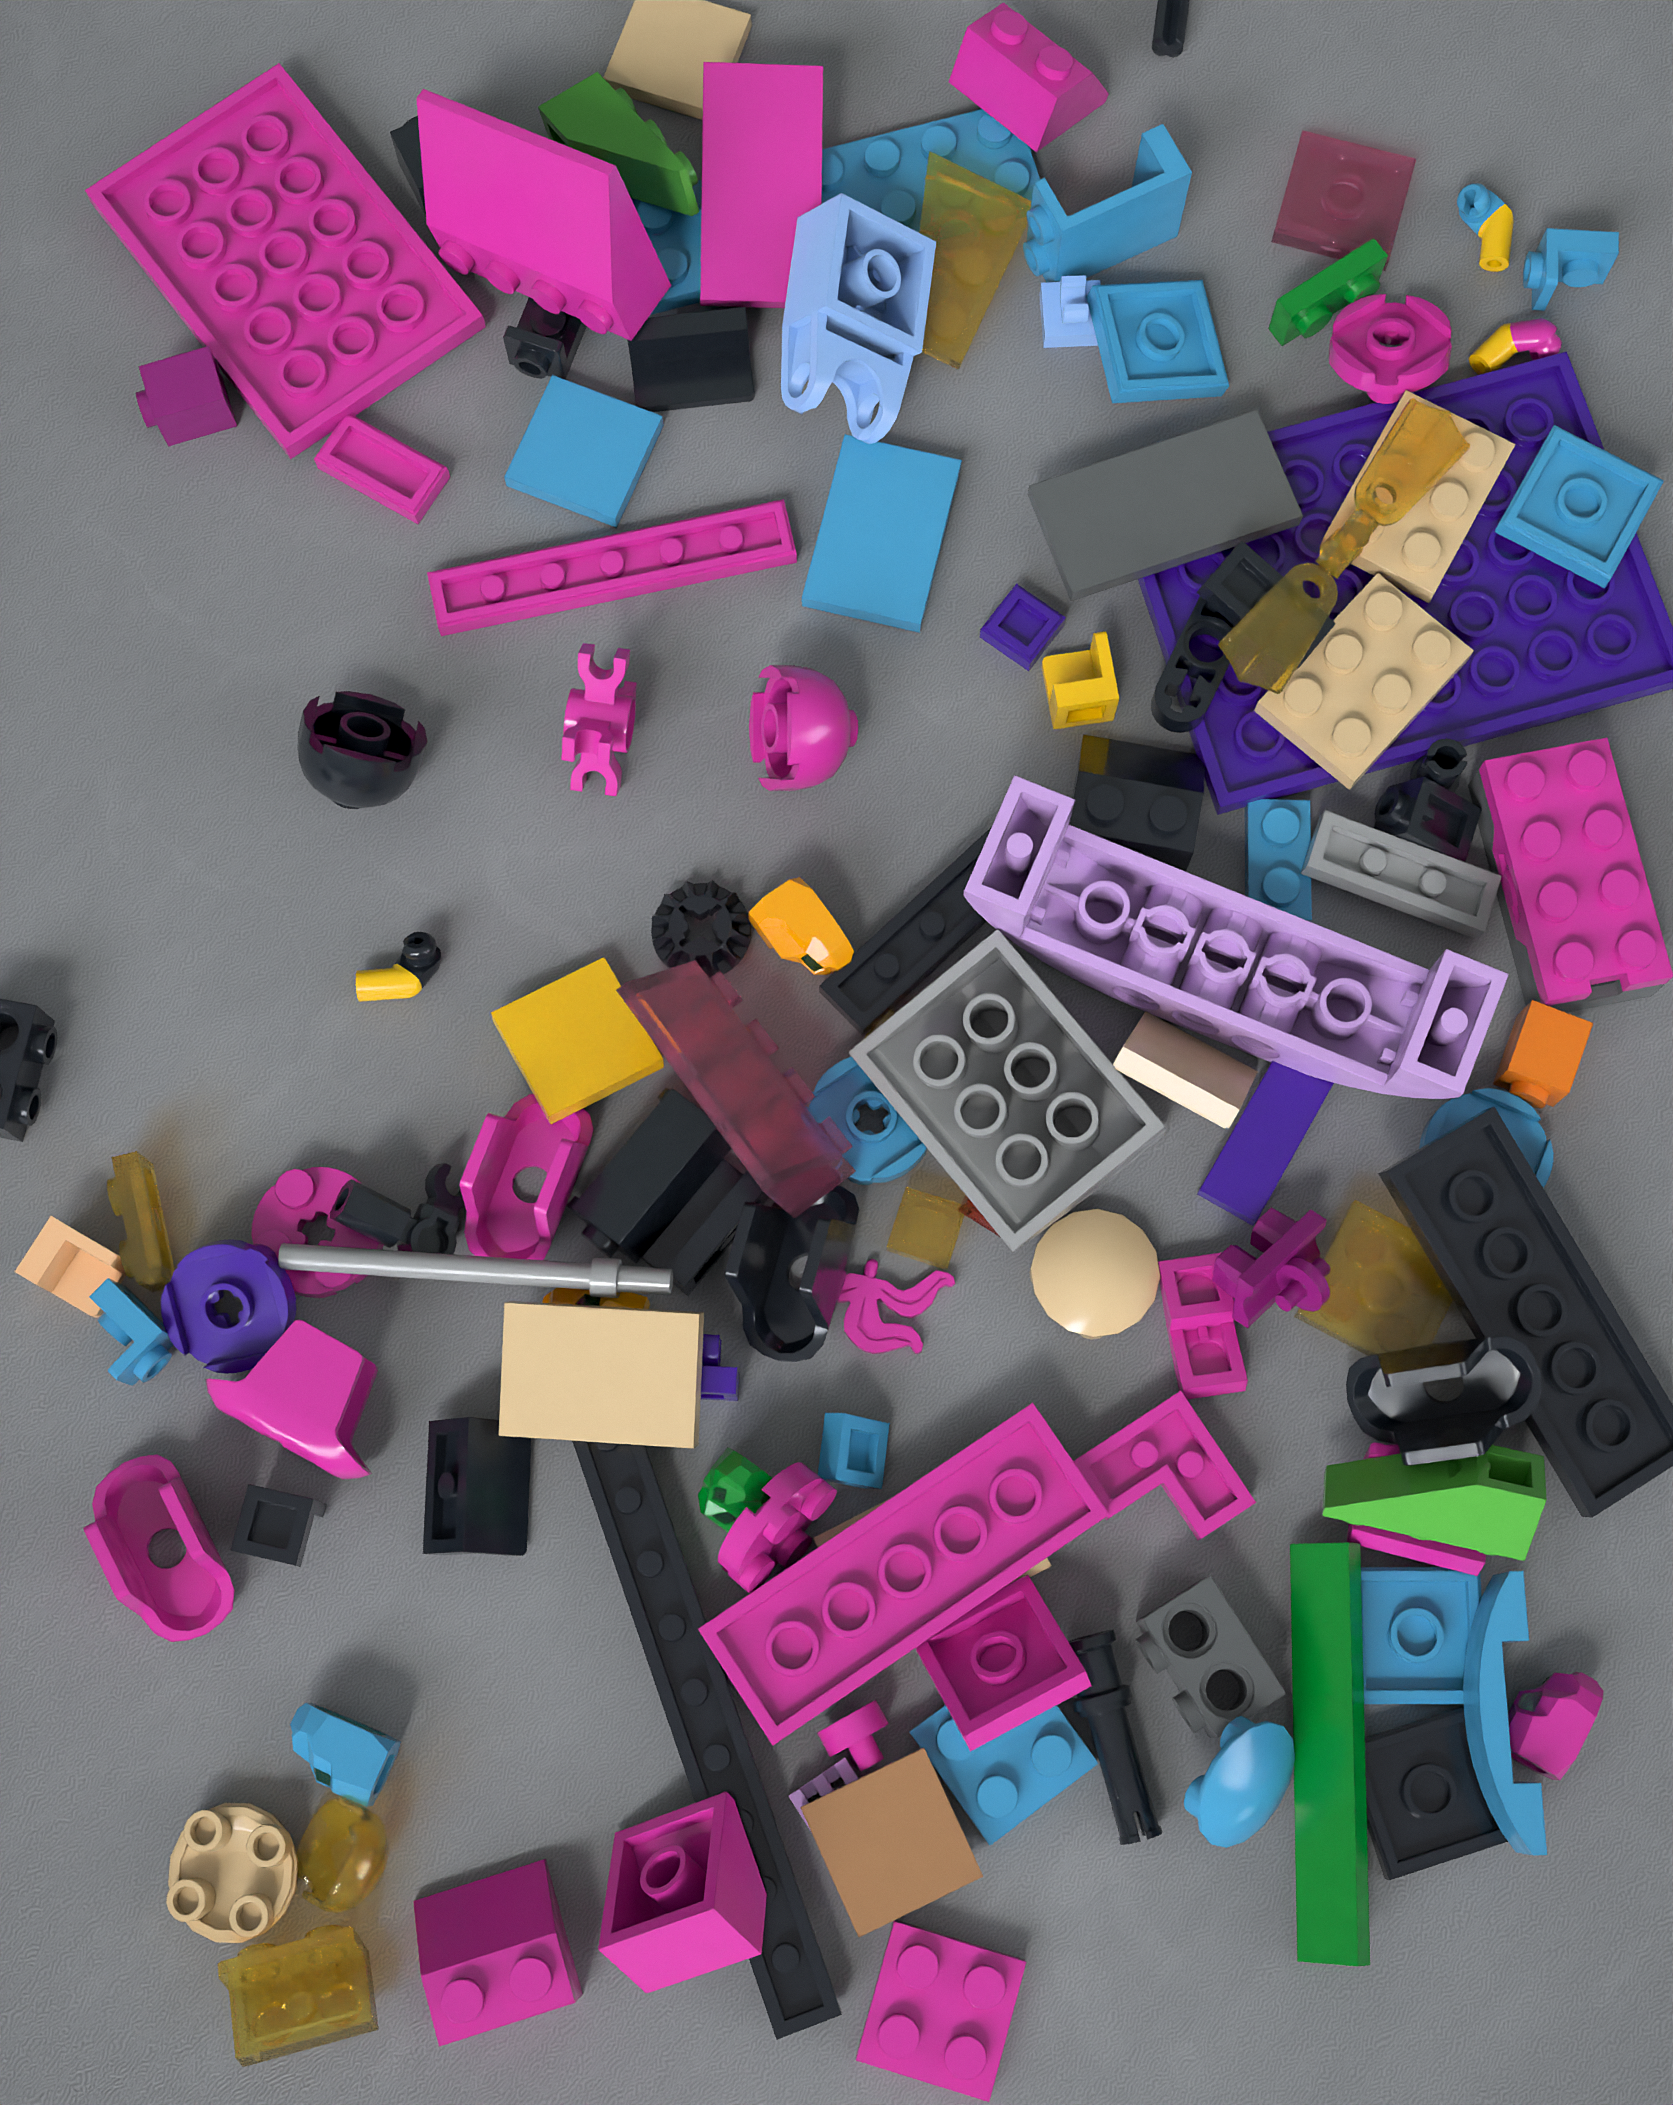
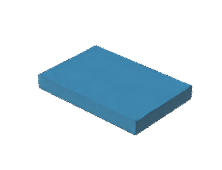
(881, 533)

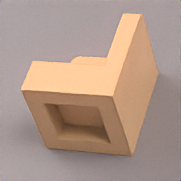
(70, 1265)

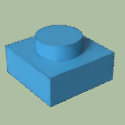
(853, 1450)

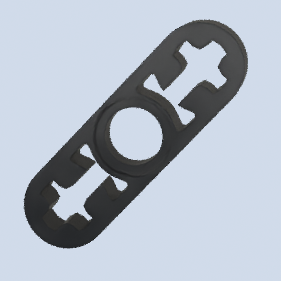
(1173, 677)

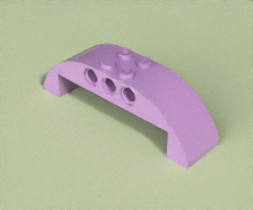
(1227, 959)

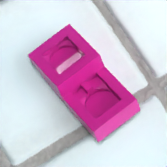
(1200, 1328)

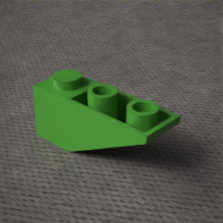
(608, 127)
(1465, 1502)

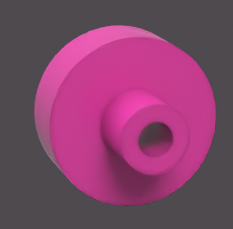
(856, 1734)

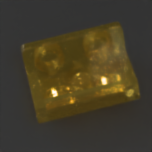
(299, 1994)

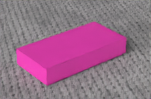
(382, 468)

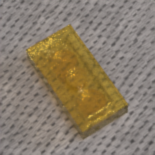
(137, 1198)

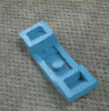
(1519, 1804)

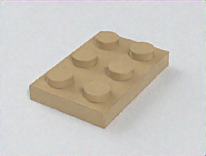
(1426, 539)
(1365, 681)

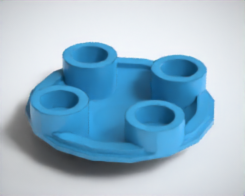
(1242, 1781)

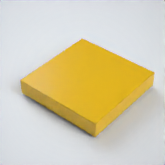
(577, 1040)

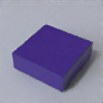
(1022, 627)

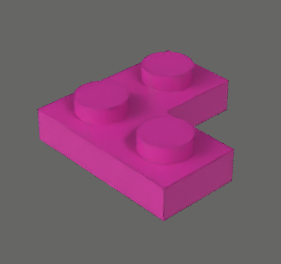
(1173, 1451)

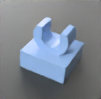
(1066, 312)

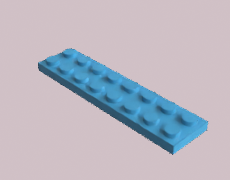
(876, 171)

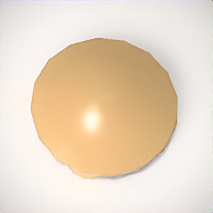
(1095, 1273)
(232, 1872)

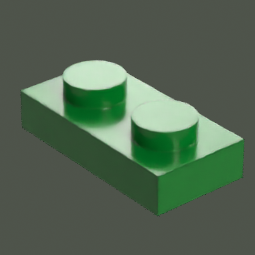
(1314, 302)

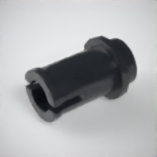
(1441, 764)

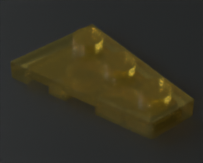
(975, 239)

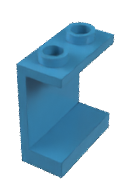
(1116, 226)

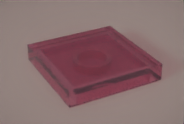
(1342, 197)

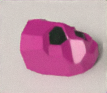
(1553, 1722)

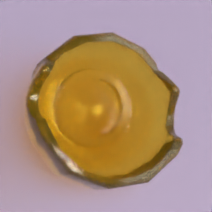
(342, 1855)

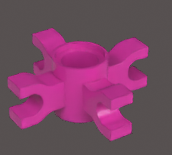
(599, 719)

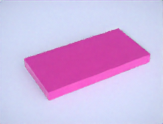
(756, 177)

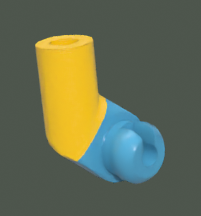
(1491, 222)

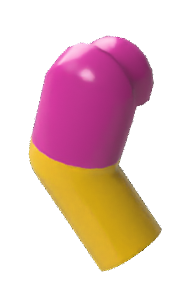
(1515, 337)

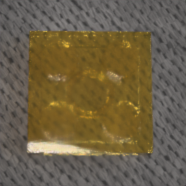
(1379, 1286)

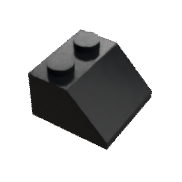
(1139, 797)

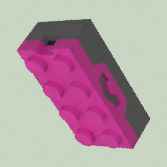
(1570, 877)

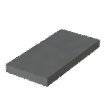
(1164, 505)

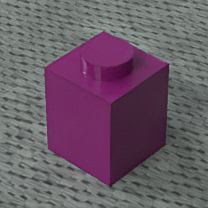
(185, 396)

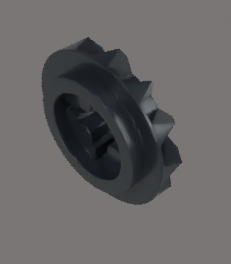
(701, 900)

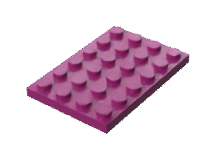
(285, 260)

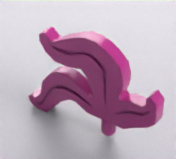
(862, 1317)

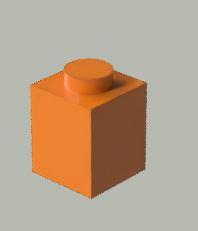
(1542, 1054)

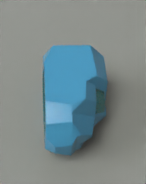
(344, 1752)

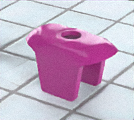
(506, 1145)
(305, 1397)
(128, 1512)

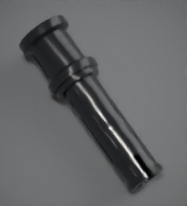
(1113, 1736)

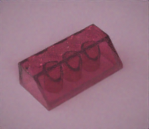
(740, 1085)

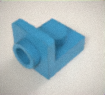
(1571, 258)
(128, 1320)

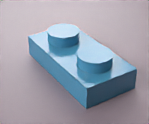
(1275, 853)

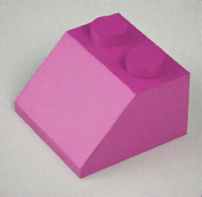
(1024, 78)
(683, 1895)
(494, 1952)

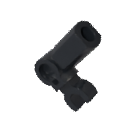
(390, 1222)

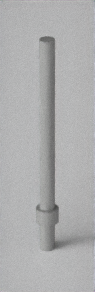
(603, 1277)

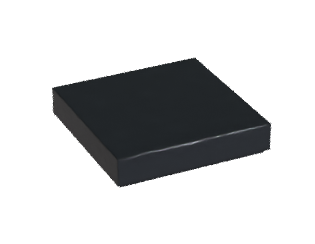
(1425, 1796)

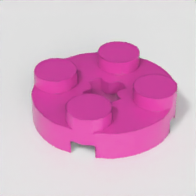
(1385, 370)
(292, 1203)
(777, 1528)

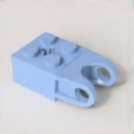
(854, 312)

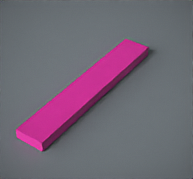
(612, 567)

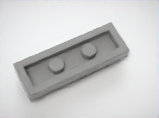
(1401, 875)

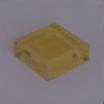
(926, 1228)

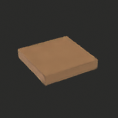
(891, 1842)

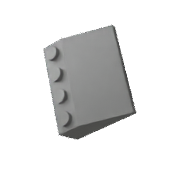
(1008, 1091)

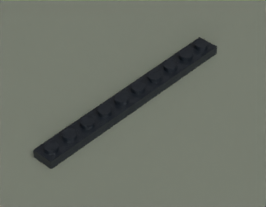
(705, 1718)

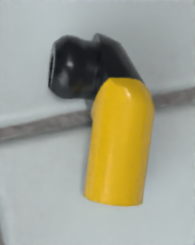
(408, 974)

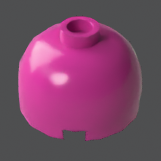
(799, 728)

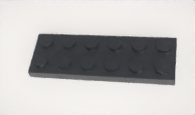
(1526, 1279)

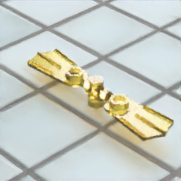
(1286, 620)

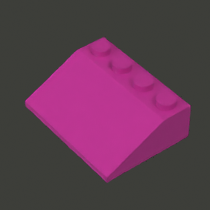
(536, 218)

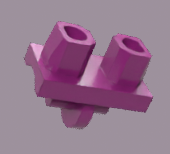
(1285, 1272)

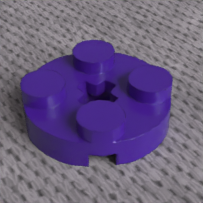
(210, 1336)

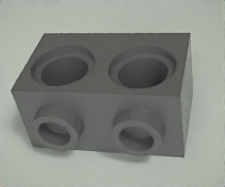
(1222, 1647)

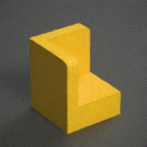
(1081, 685)

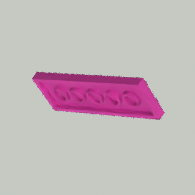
(902, 1573)

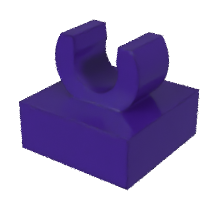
(717, 1381)

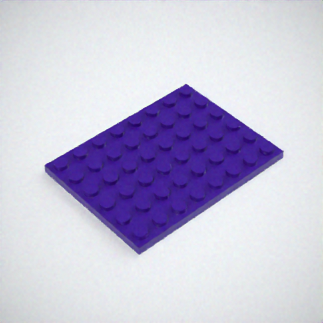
(1538, 632)

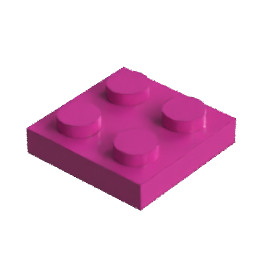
(1002, 1664)
(941, 2010)

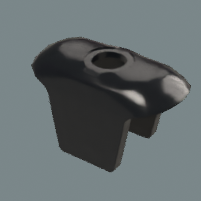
(767, 1242)
(1394, 1406)

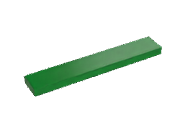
(1329, 1754)

